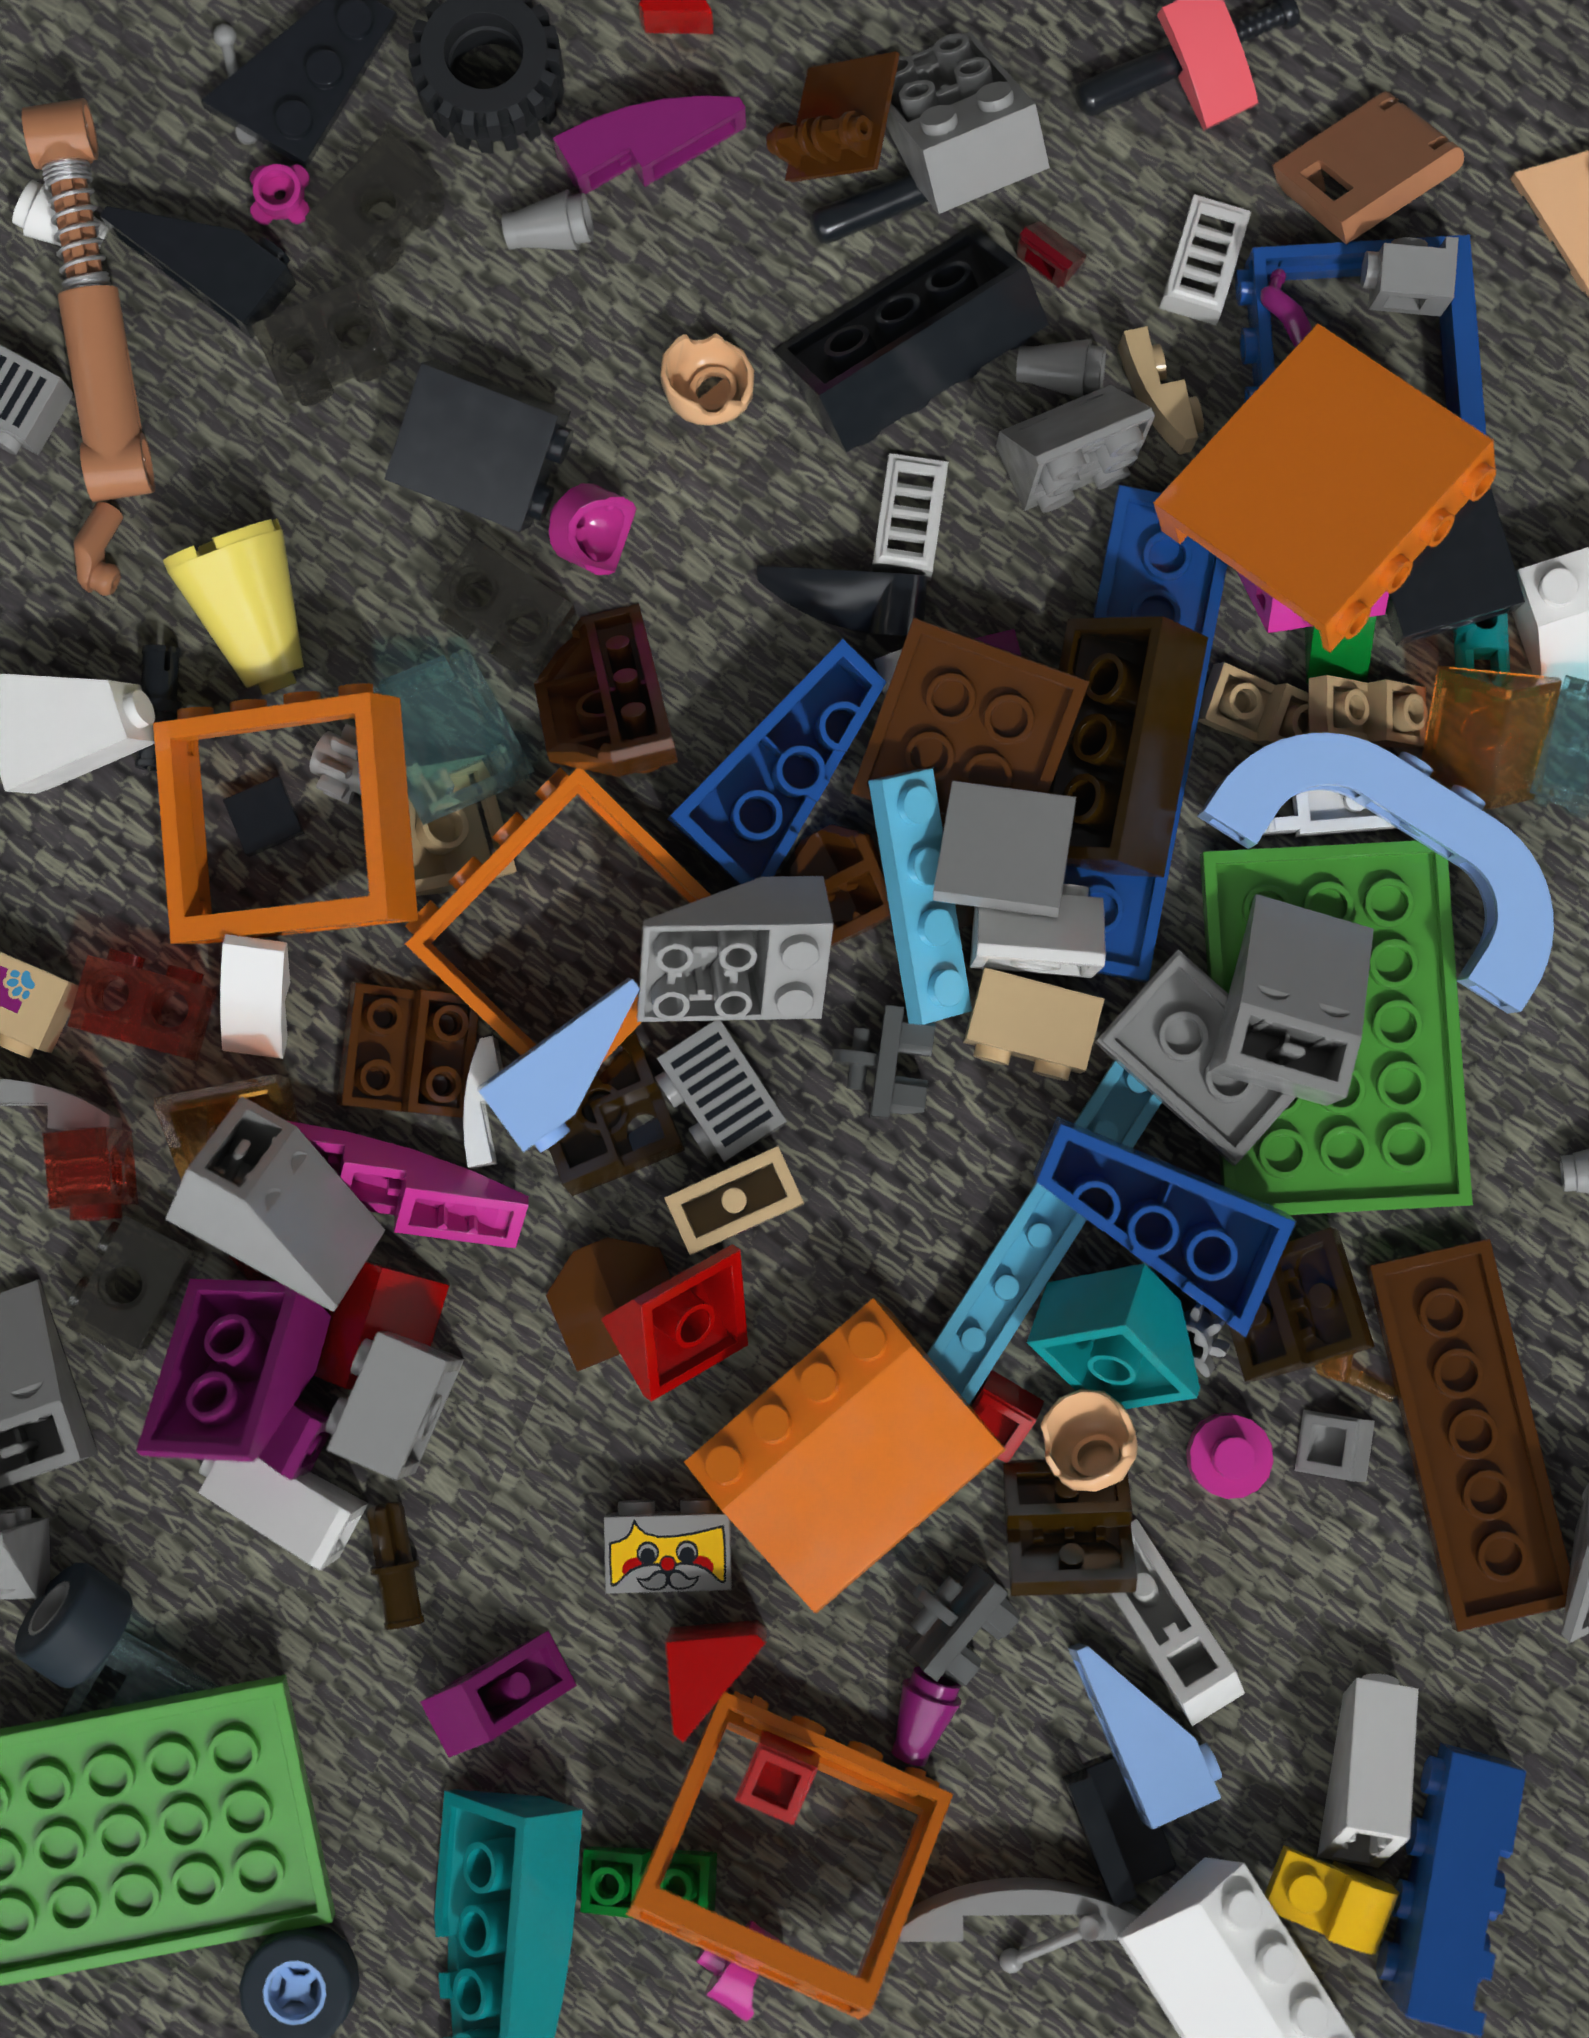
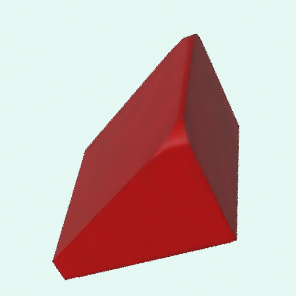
(676, 16)
(1006, 1411)
(778, 1777)

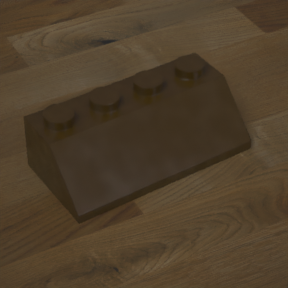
(1128, 738)

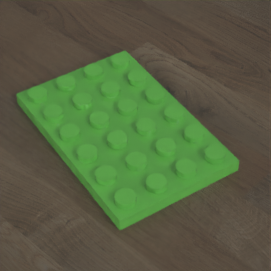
(1404, 1117)
(156, 1831)

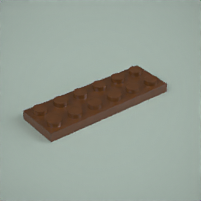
(1471, 1434)

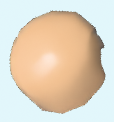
(693, 361)
(1089, 1440)

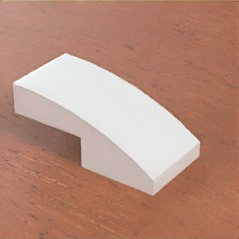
(254, 996)
(476, 1125)

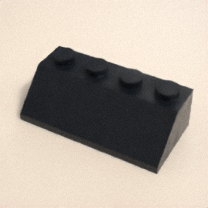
(913, 337)

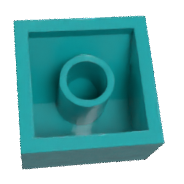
(1117, 1336)

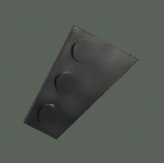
(304, 77)

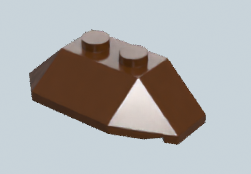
(604, 698)

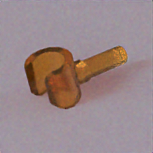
(1341, 1371)

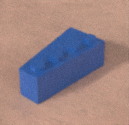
(1181, 1224)
(1452, 1888)

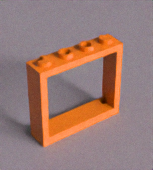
(383, 807)
(512, 840)
(853, 1764)

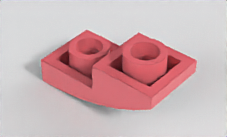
(1211, 59)

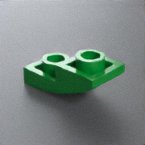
(614, 1874)

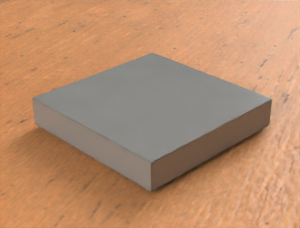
(1004, 849)

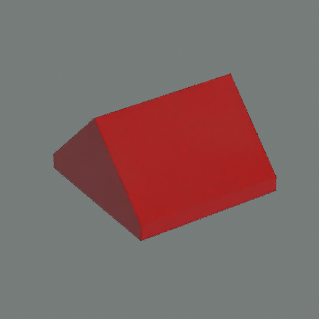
(378, 1302)
(683, 1324)
(705, 1664)

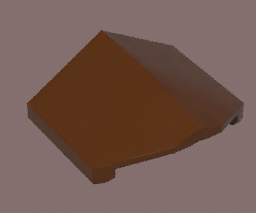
(851, 878)
(595, 1284)

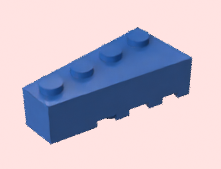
(782, 765)

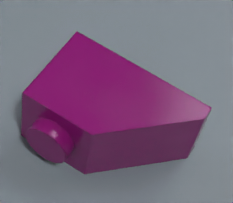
(297, 1440)
(498, 1695)

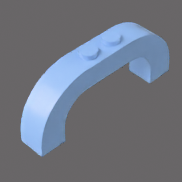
(1448, 821)

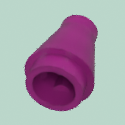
(923, 1715)

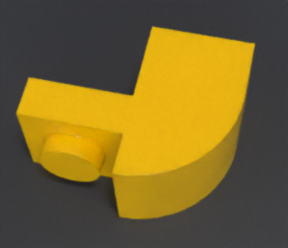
(1331, 1899)

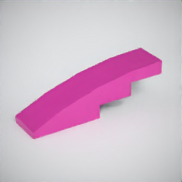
(422, 1190)

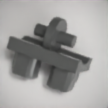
(890, 1092)
(953, 1619)

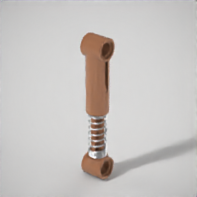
(113, 448)

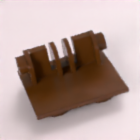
(838, 119)

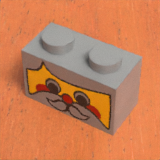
(667, 1548)

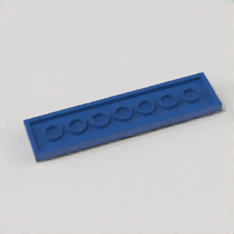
(1148, 577)

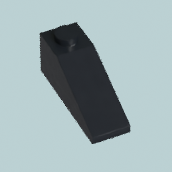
(212, 262)

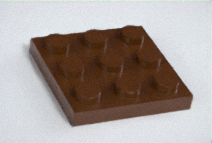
(971, 716)

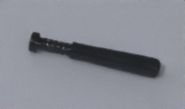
(1162, 65)
(865, 209)

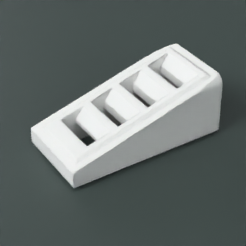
(1191, 301)
(902, 561)

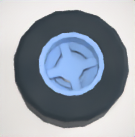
(282, 2002)

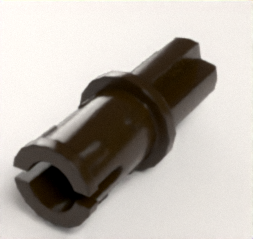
(394, 1566)

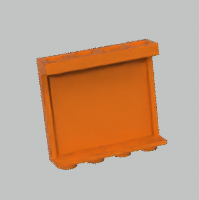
(1329, 484)

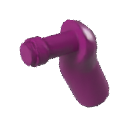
(1285, 308)

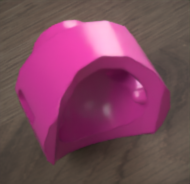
(591, 527)
(1229, 1455)
(732, 1983)

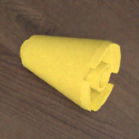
(245, 601)

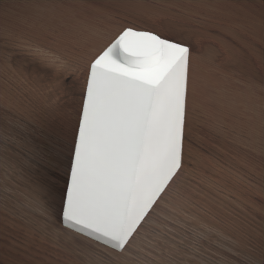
(67, 728)
(298, 1514)
(1371, 1773)

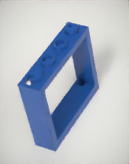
(1337, 260)

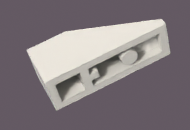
(1176, 1636)

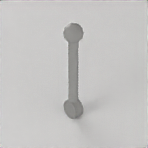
(225, 37)
(1090, 1927)

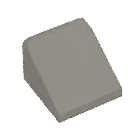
(1334, 1446)

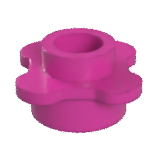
(275, 177)

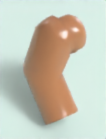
(90, 548)

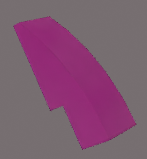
(647, 137)

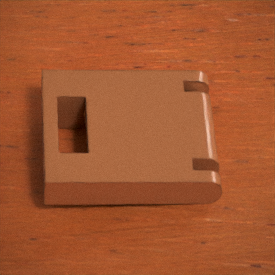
(1376, 153)

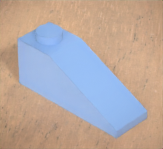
(551, 1078)
(1155, 1755)

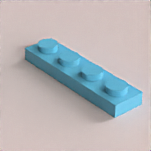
(923, 929)

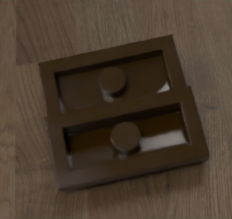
(1306, 1312)
(1066, 1537)

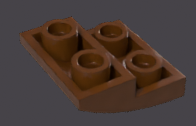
(406, 1050)

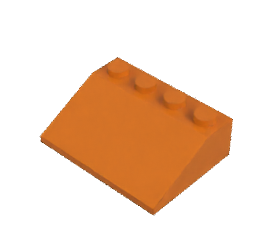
(844, 1455)

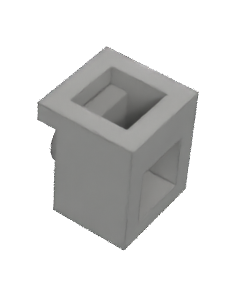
(1411, 276)

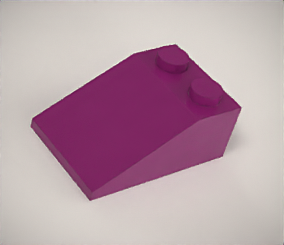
(232, 1369)

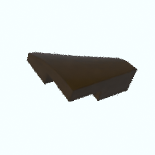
(598, 1141)

